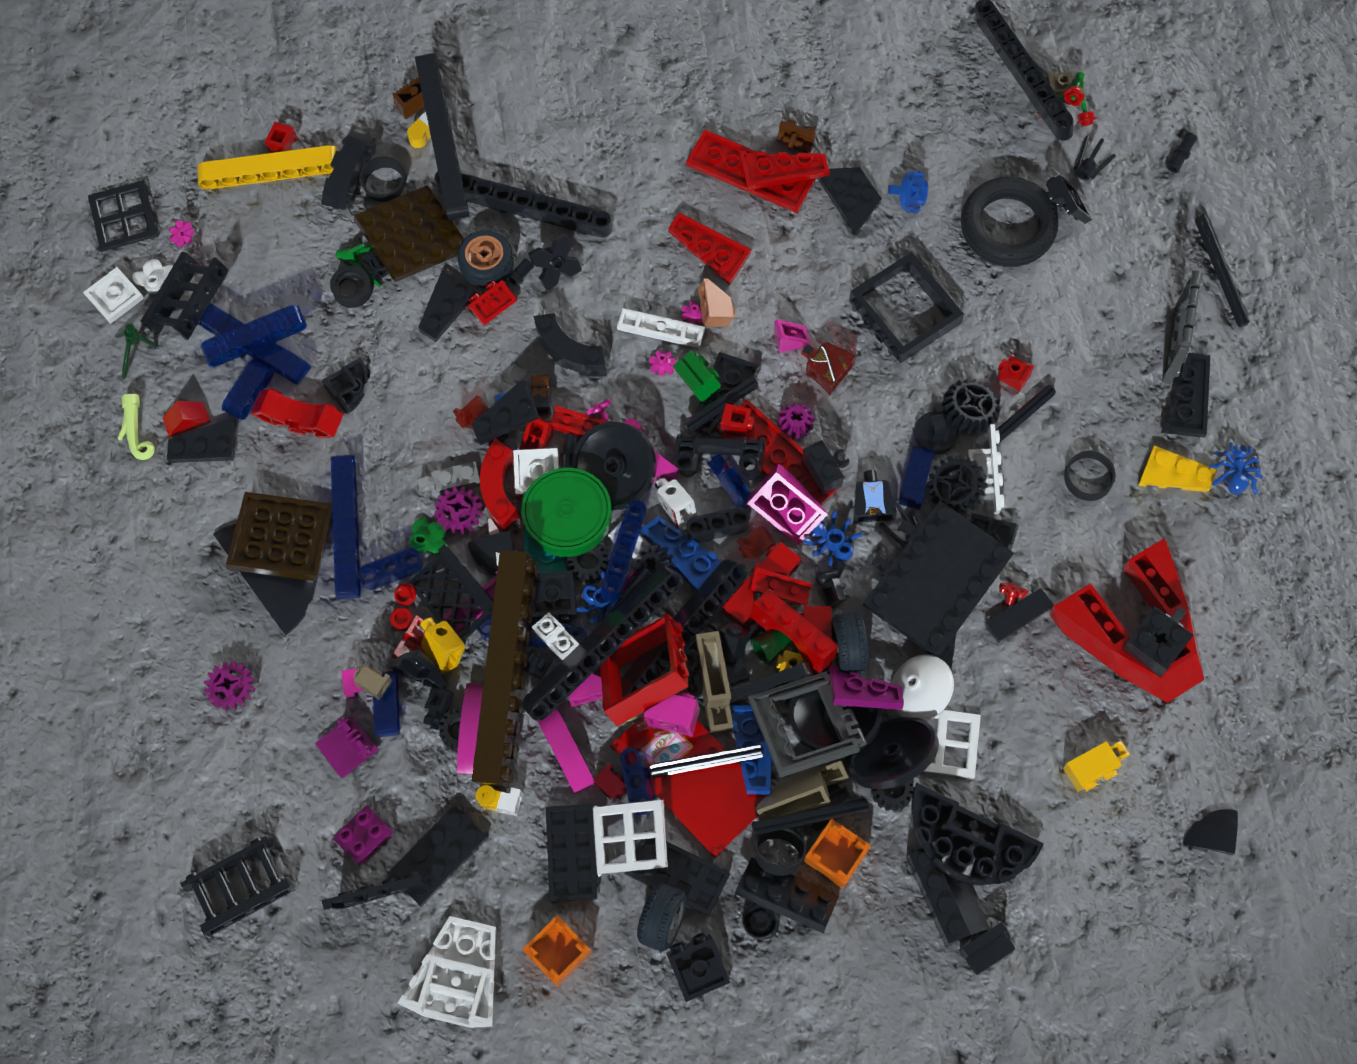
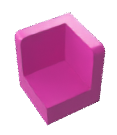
(349, 686)

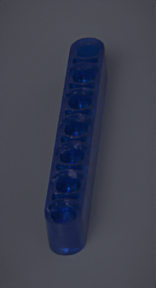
(274, 355)
(345, 527)

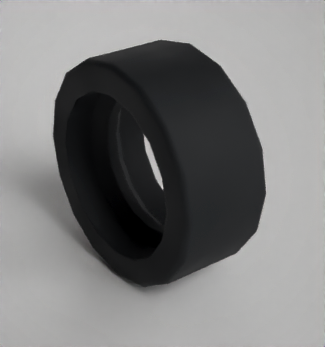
(351, 272)

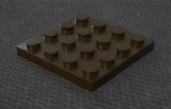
(410, 233)
(280, 536)

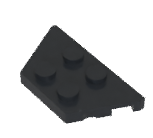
(851, 195)

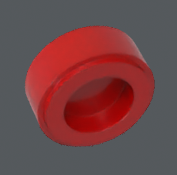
(401, 619)

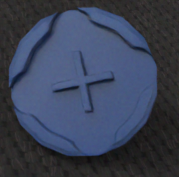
(912, 191)

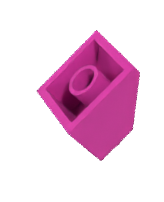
(675, 714)

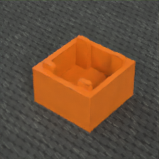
(837, 853)
(557, 951)

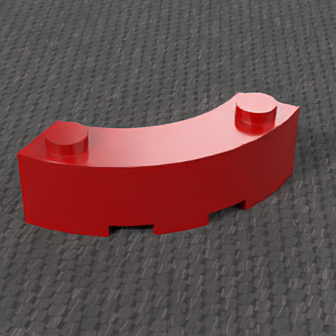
(297, 415)
(492, 480)

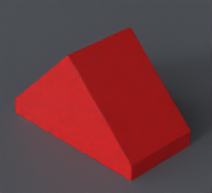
(185, 416)
(537, 435)

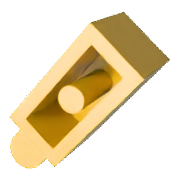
(1095, 765)

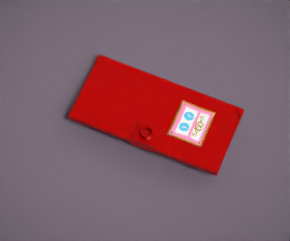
(706, 800)

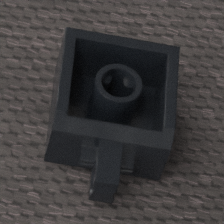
(1167, 631)

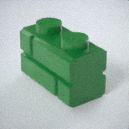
(697, 375)

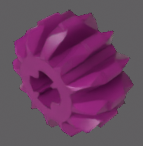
(795, 426)

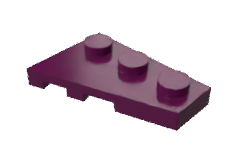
(860, 692)

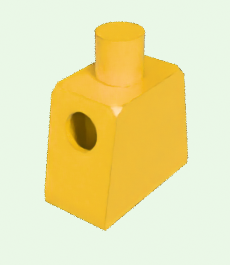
(441, 645)

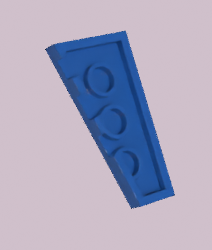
(689, 558)
(756, 771)

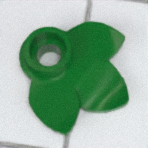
(430, 534)

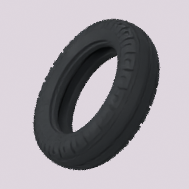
(1005, 254)

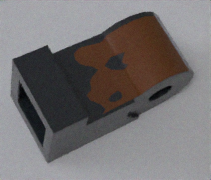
(541, 393)

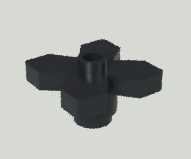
(554, 261)

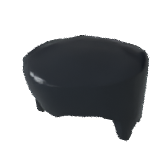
(760, 922)

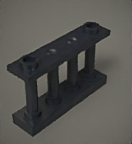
(173, 288)
(257, 899)

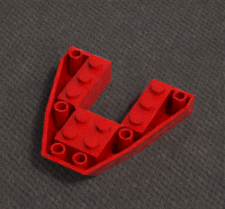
(1096, 629)

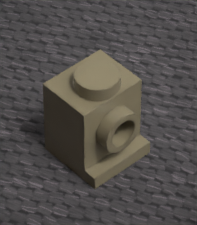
(1059, 81)
(371, 681)

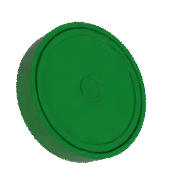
(566, 512)

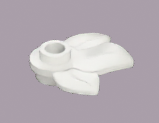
(152, 275)

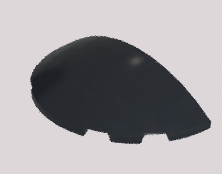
(281, 596)
(967, 843)

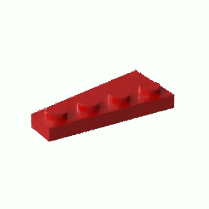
(776, 169)
(715, 250)

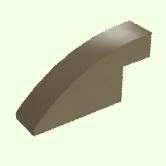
(714, 683)
(803, 790)

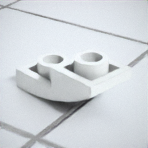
(555, 636)

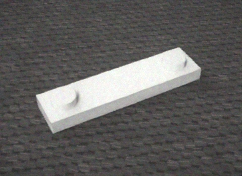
(661, 328)

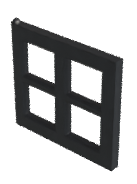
(122, 216)

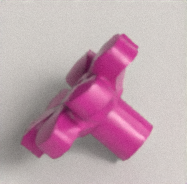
(181, 233)
(692, 313)
(662, 363)
(599, 409)

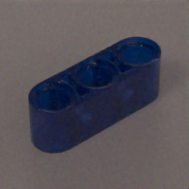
(247, 388)
(916, 477)
(401, 571)
(386, 710)
(631, 771)

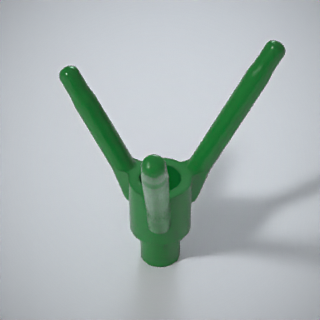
(352, 256)

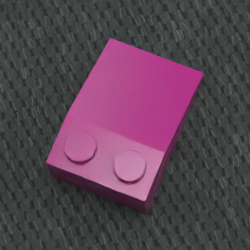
(787, 504)

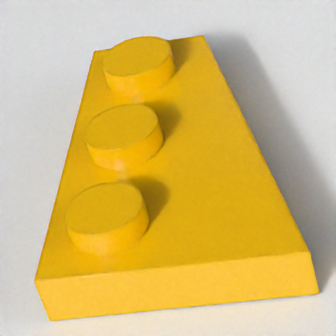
(1172, 470)

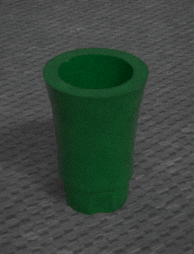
(770, 645)

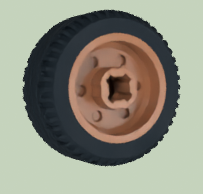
(485, 258)

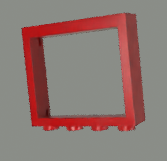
(622, 708)

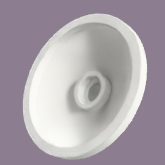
(932, 686)

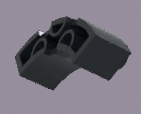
(347, 165)
(567, 352)

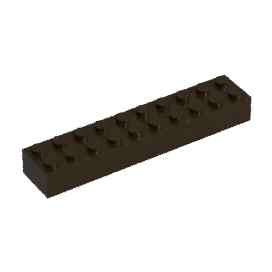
(505, 669)

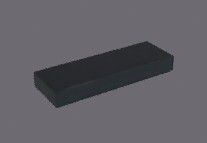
(1019, 615)

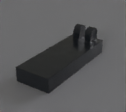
(735, 672)

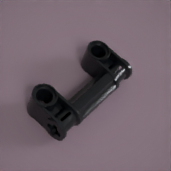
(750, 452)

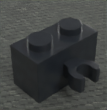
(824, 466)

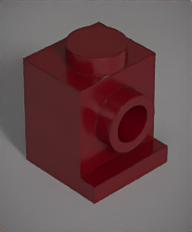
(611, 784)

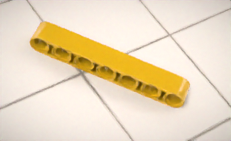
(265, 167)

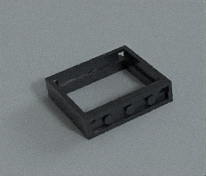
(930, 286)

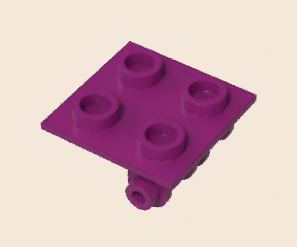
(346, 746)
(363, 835)

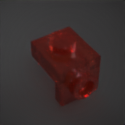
(471, 411)
(756, 543)

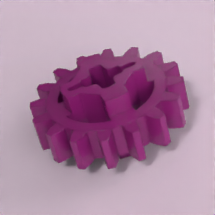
(451, 503)
(220, 682)

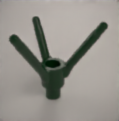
(131, 337)

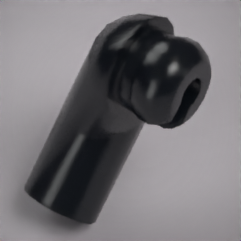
(826, 576)

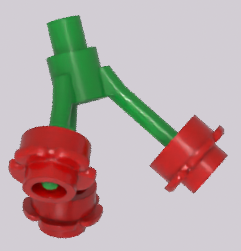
(1075, 96)

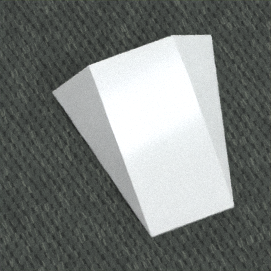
(456, 976)

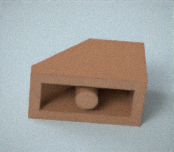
(715, 305)

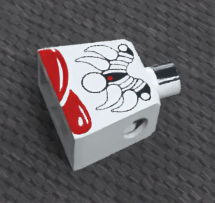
(675, 502)

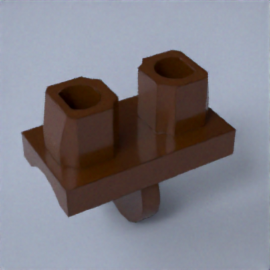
(796, 136)

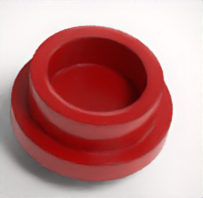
(405, 594)

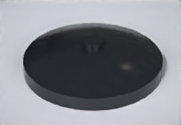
(619, 459)
(814, 727)
(895, 755)

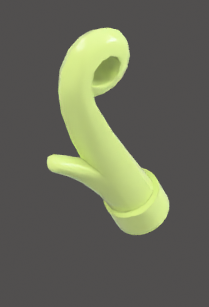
(131, 403)

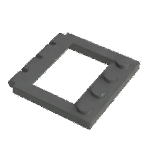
(1182, 332)
(775, 736)

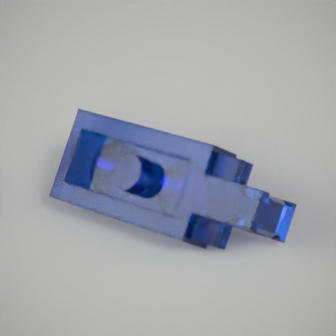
(730, 481)

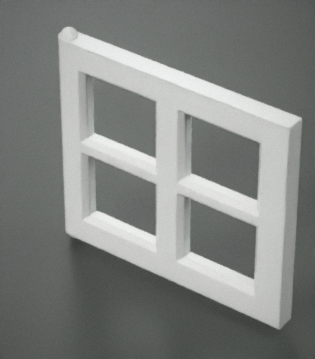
(971, 746)
(629, 837)

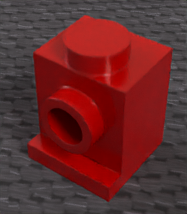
(280, 138)
(1016, 378)
(736, 413)

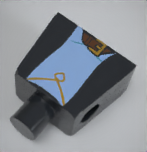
(873, 500)

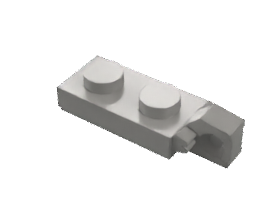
(447, 478)

